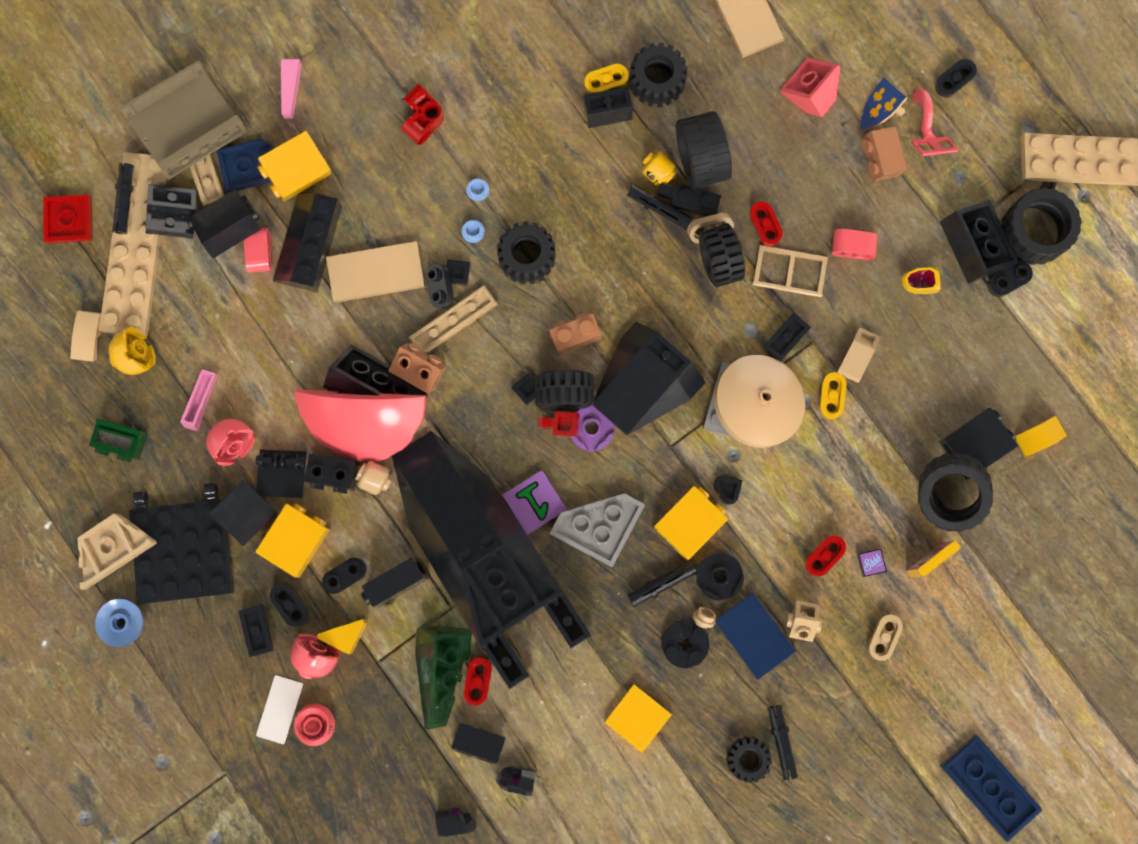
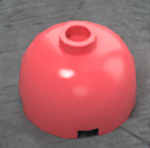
(229, 440)
(312, 657)

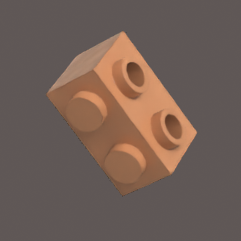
(884, 154)
(574, 334)
(417, 367)

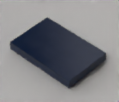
(755, 636)

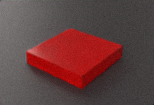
(67, 219)

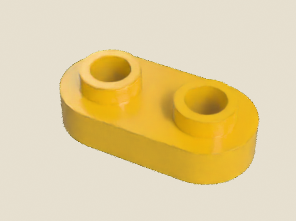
(605, 78)
(832, 396)

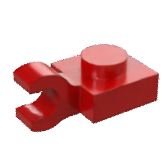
(563, 424)

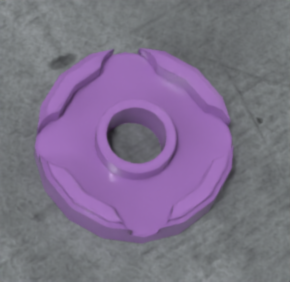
(595, 441)

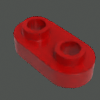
(766, 224)
(825, 556)
(478, 681)

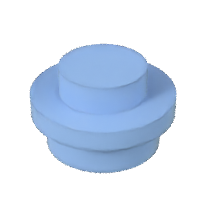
(477, 189)
(473, 231)

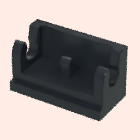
(608, 107)
(478, 743)

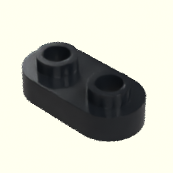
(954, 79)
(1011, 279)
(439, 286)
(343, 575)
(289, 605)

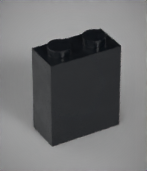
(225, 223)
(981, 438)
(393, 583)

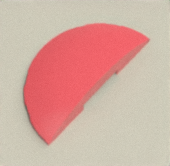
(361, 425)

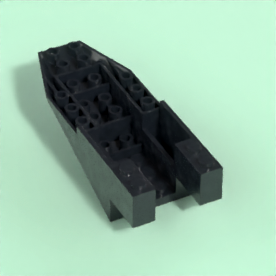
(479, 551)

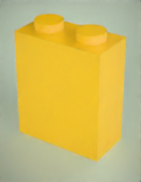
(293, 166)
(691, 522)
(293, 539)

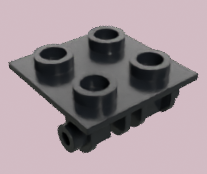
(280, 473)

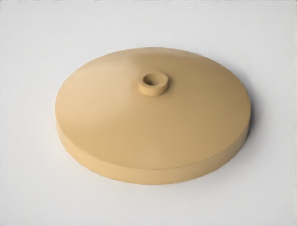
(759, 401)

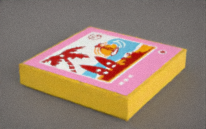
(933, 559)

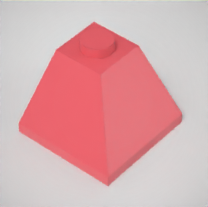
(813, 86)

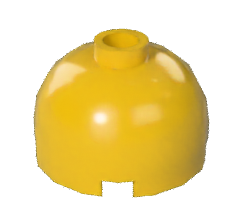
(130, 352)

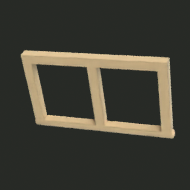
(792, 254)

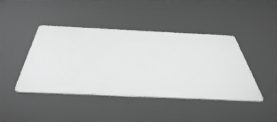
(279, 709)

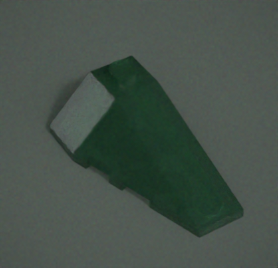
(439, 661)

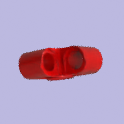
(419, 126)

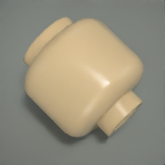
(373, 477)

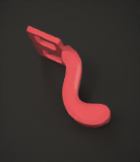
(928, 138)

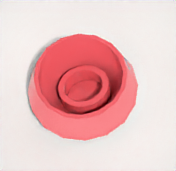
(320, 727)

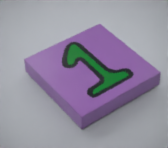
(534, 502)

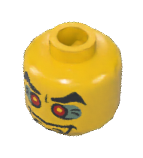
(658, 168)

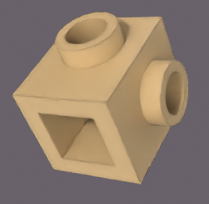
(804, 621)

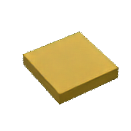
(637, 718)

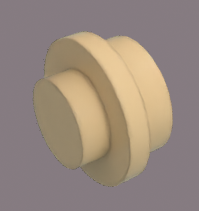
(704, 617)

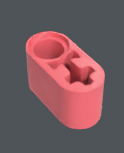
(854, 244)
(258, 251)

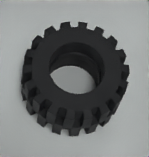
(658, 57)
(526, 234)
(722, 255)
(564, 390)

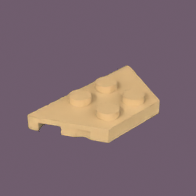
(110, 547)

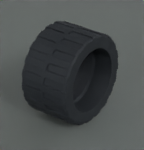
(703, 149)
(1059, 208)
(947, 518)

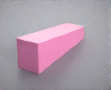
(289, 86)
(198, 401)

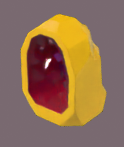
(922, 280)

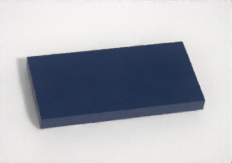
(991, 788)

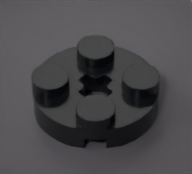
(732, 572)
(692, 656)

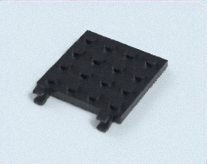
(189, 554)

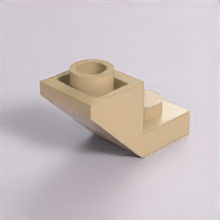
(859, 355)

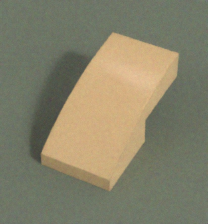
(85, 336)

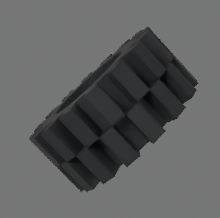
(759, 770)

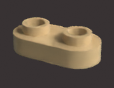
(707, 223)
(886, 638)

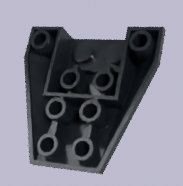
(645, 380)

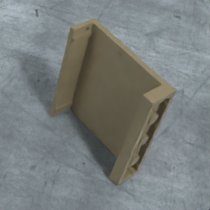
(182, 120)

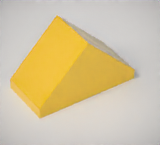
(1040, 436)
(344, 637)

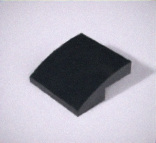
(169, 211)

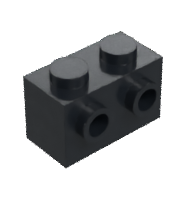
(331, 472)

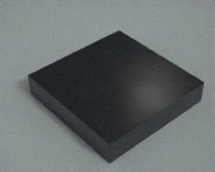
(242, 512)

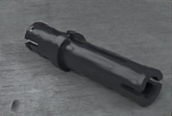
(123, 195)
(659, 206)
(684, 572)
(782, 742)

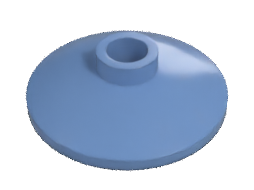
(108, 619)

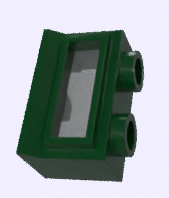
(118, 439)

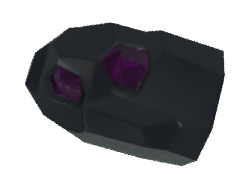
(516, 780)
(454, 822)

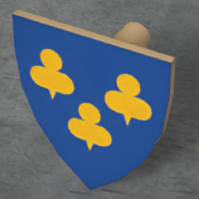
(882, 105)

